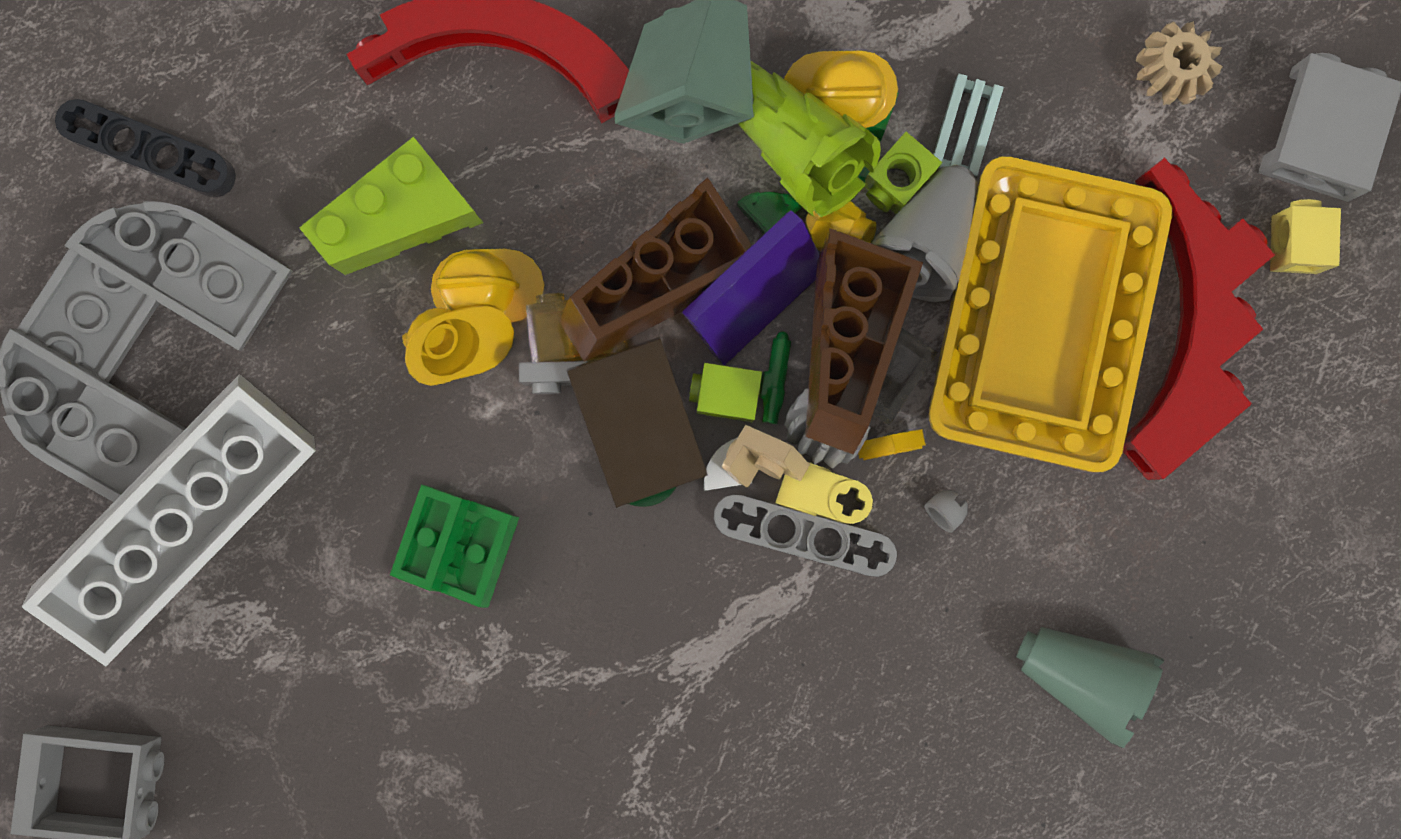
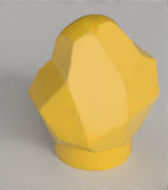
(848, 220)

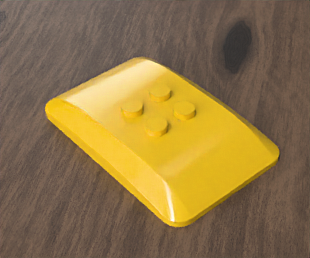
(1050, 314)

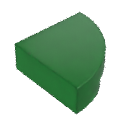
(767, 208)

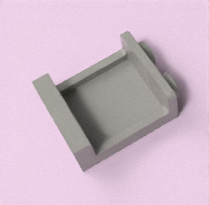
(1334, 127)

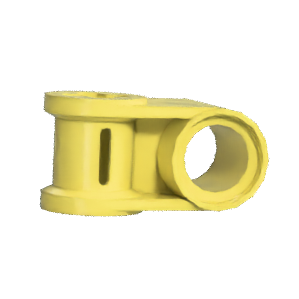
(818, 494)

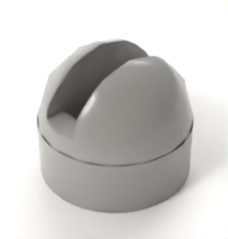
(946, 511)

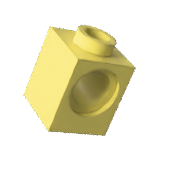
(1305, 238)

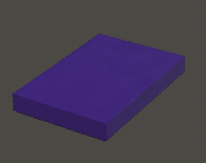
(755, 288)

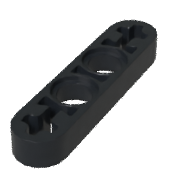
(145, 149)

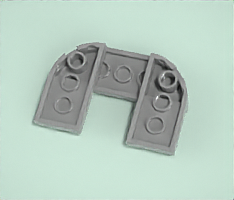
(92, 313)

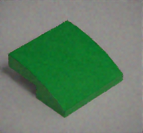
(454, 546)

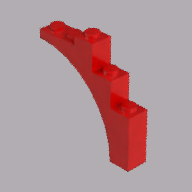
(1213, 326)

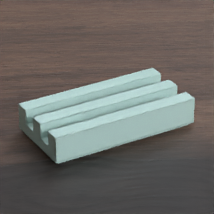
(977, 89)

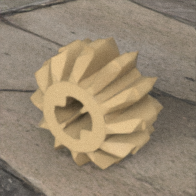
(1178, 63)

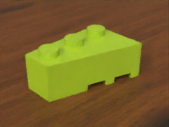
(389, 211)

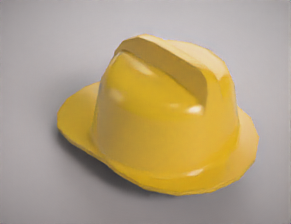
(848, 83)
(488, 277)
(456, 343)

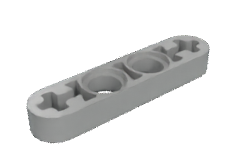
(803, 539)

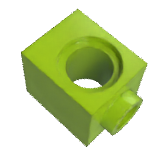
(904, 155)
(726, 392)

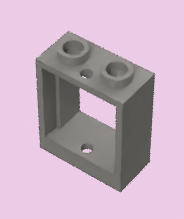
(40, 779)

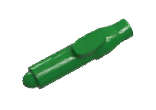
(774, 379)

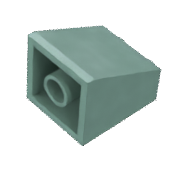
(690, 72)

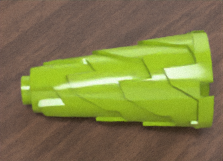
(809, 143)

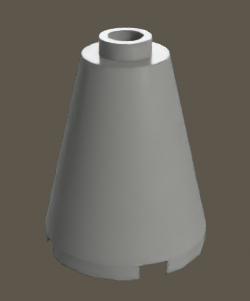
(935, 230)

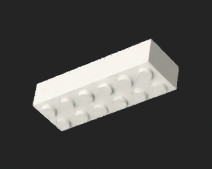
(170, 521)

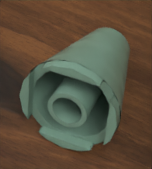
(1093, 679)

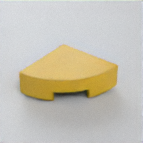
(892, 444)

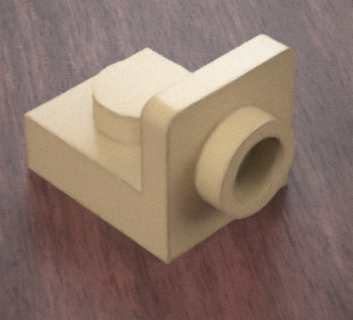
(762, 452)

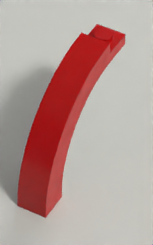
(514, 25)

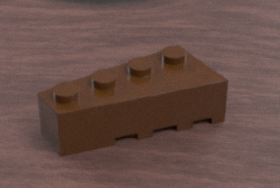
(656, 274)
(856, 325)

